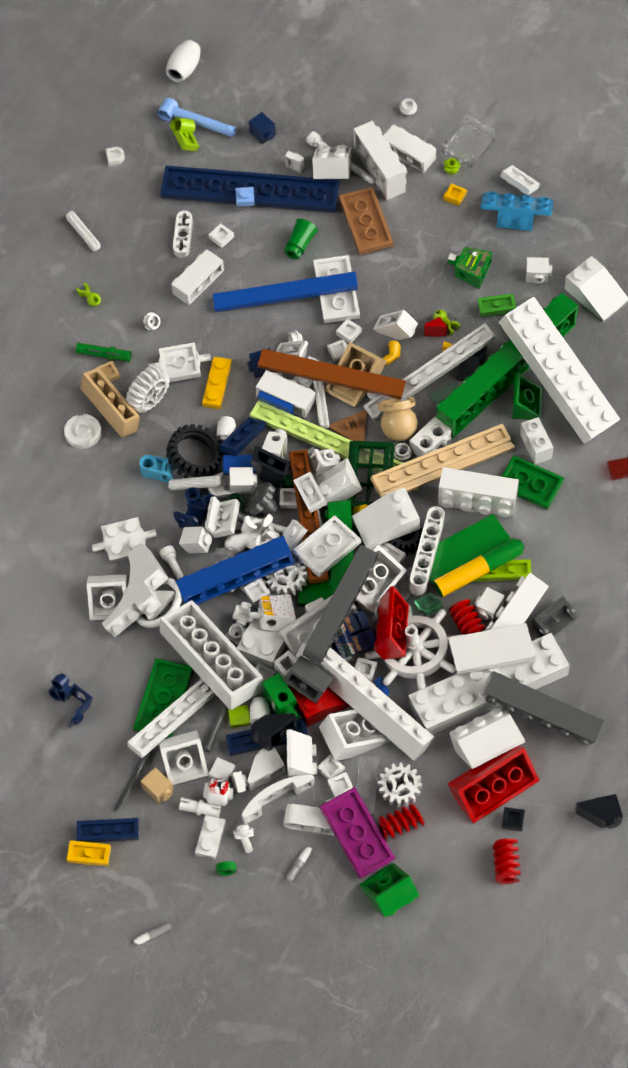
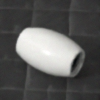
(183, 61)

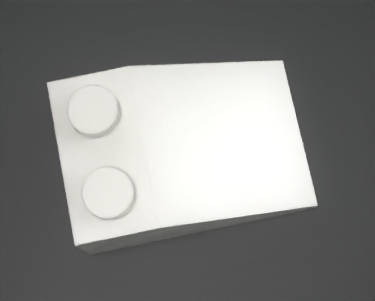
(595, 289)
(387, 518)
(382, 576)
(261, 645)
(350, 734)

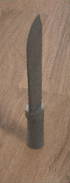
(138, 769)

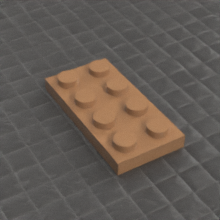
(366, 221)

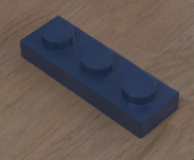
(242, 436)
(108, 830)

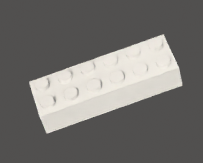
(211, 655)

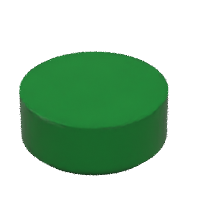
(226, 868)

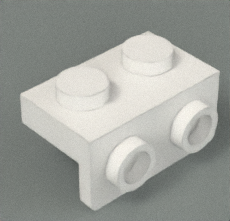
(222, 517)

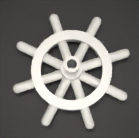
(417, 647)

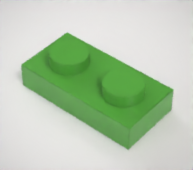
(496, 304)

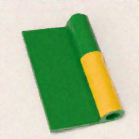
(472, 555)

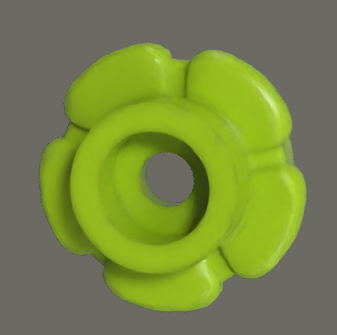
(451, 166)

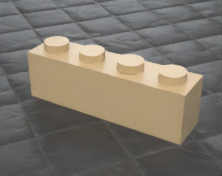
(110, 402)

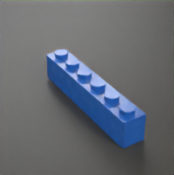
(236, 571)

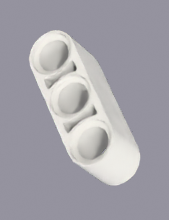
(306, 819)

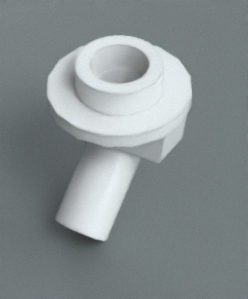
(243, 832)

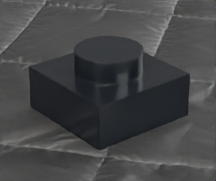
(513, 819)

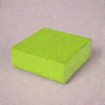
(239, 716)

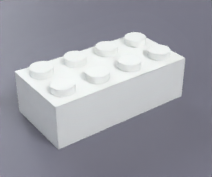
(380, 160)
(477, 491)

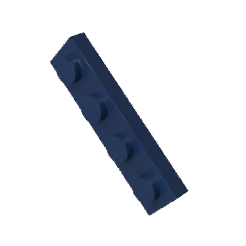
(242, 741)

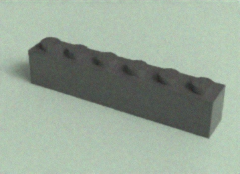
(542, 708)

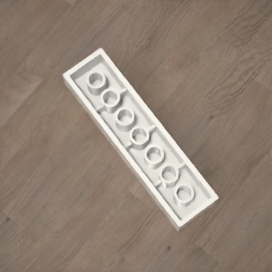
(559, 370)
(460, 695)

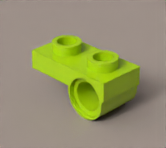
(183, 131)

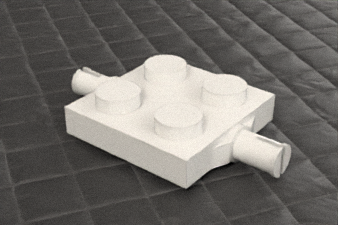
(181, 361)
(121, 538)

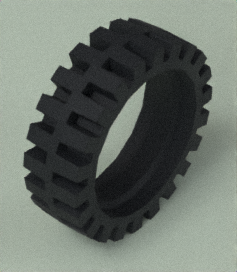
(201, 435)

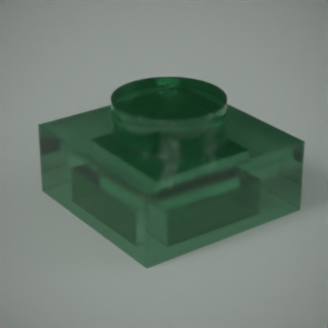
(428, 604)

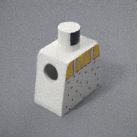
(273, 612)

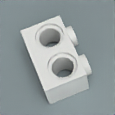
(427, 437)
(536, 440)

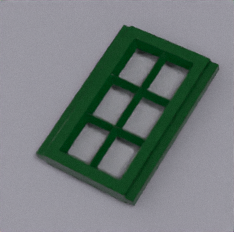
(367, 460)

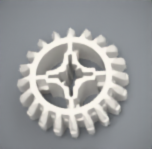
(148, 389)

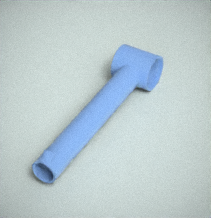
(170, 109)

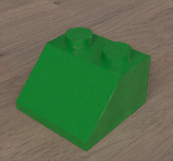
(389, 890)

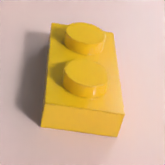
(88, 853)

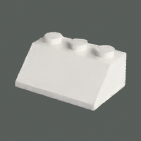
(486, 737)

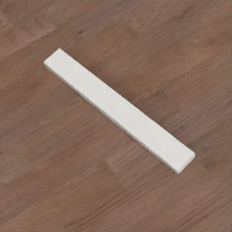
(438, 366)

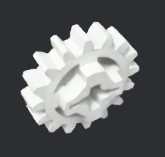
(288, 579)
(406, 790)

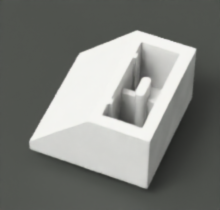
(332, 162)

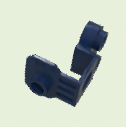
(196, 507)
(62, 691)

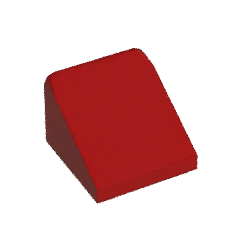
(435, 328)

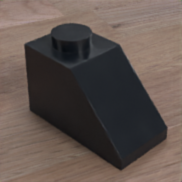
(469, 366)
(269, 466)
(272, 729)
(601, 811)

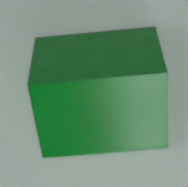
(526, 398)

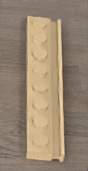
(455, 456)

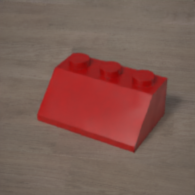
(391, 625)

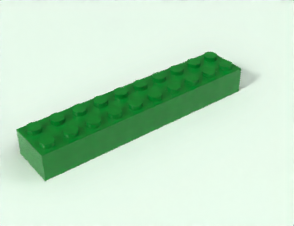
(497, 373)

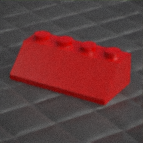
(493, 783)

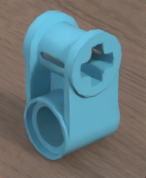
(158, 470)

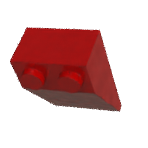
(313, 713)

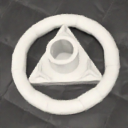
(165, 598)

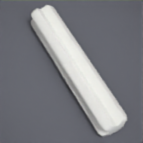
(83, 231)
(321, 404)
(196, 482)

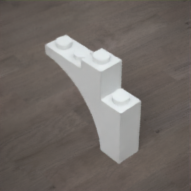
(139, 596)

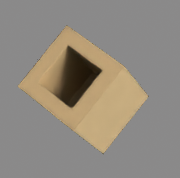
(157, 786)

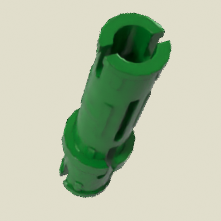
(124, 355)

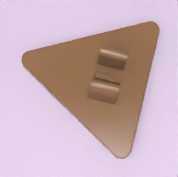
(351, 427)

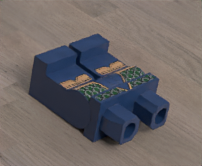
(353, 635)

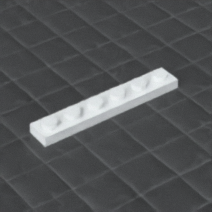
(171, 718)

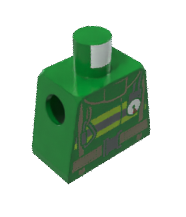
(471, 265)

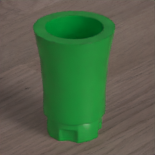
(300, 238)

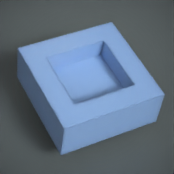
(245, 196)

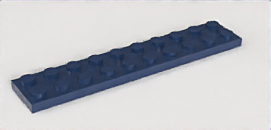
(269, 189)

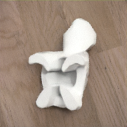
(252, 534)

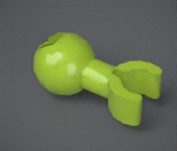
(93, 299)
(441, 313)

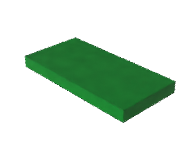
(164, 687)

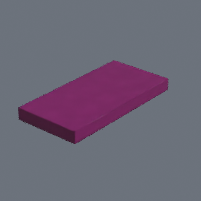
(357, 832)

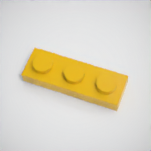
(217, 383)

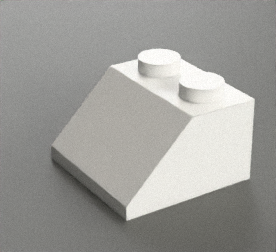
(339, 482)
(105, 594)
(300, 754)
(183, 757)

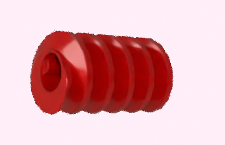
(465, 617)
(399, 821)
(504, 861)

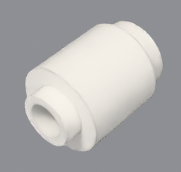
(225, 428)
(258, 708)

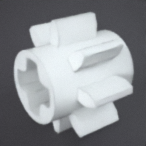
(241, 614)

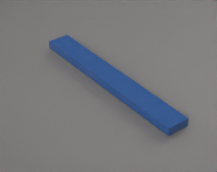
(285, 291)

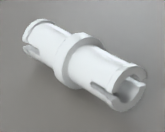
(200, 807)

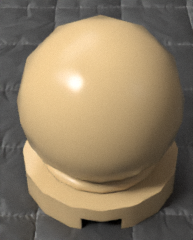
(398, 419)

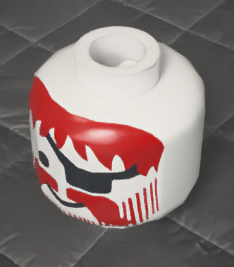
(218, 792)

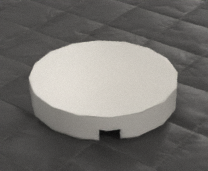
(82, 431)

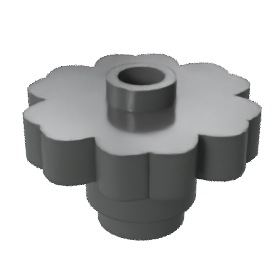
(261, 501)

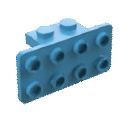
(516, 211)

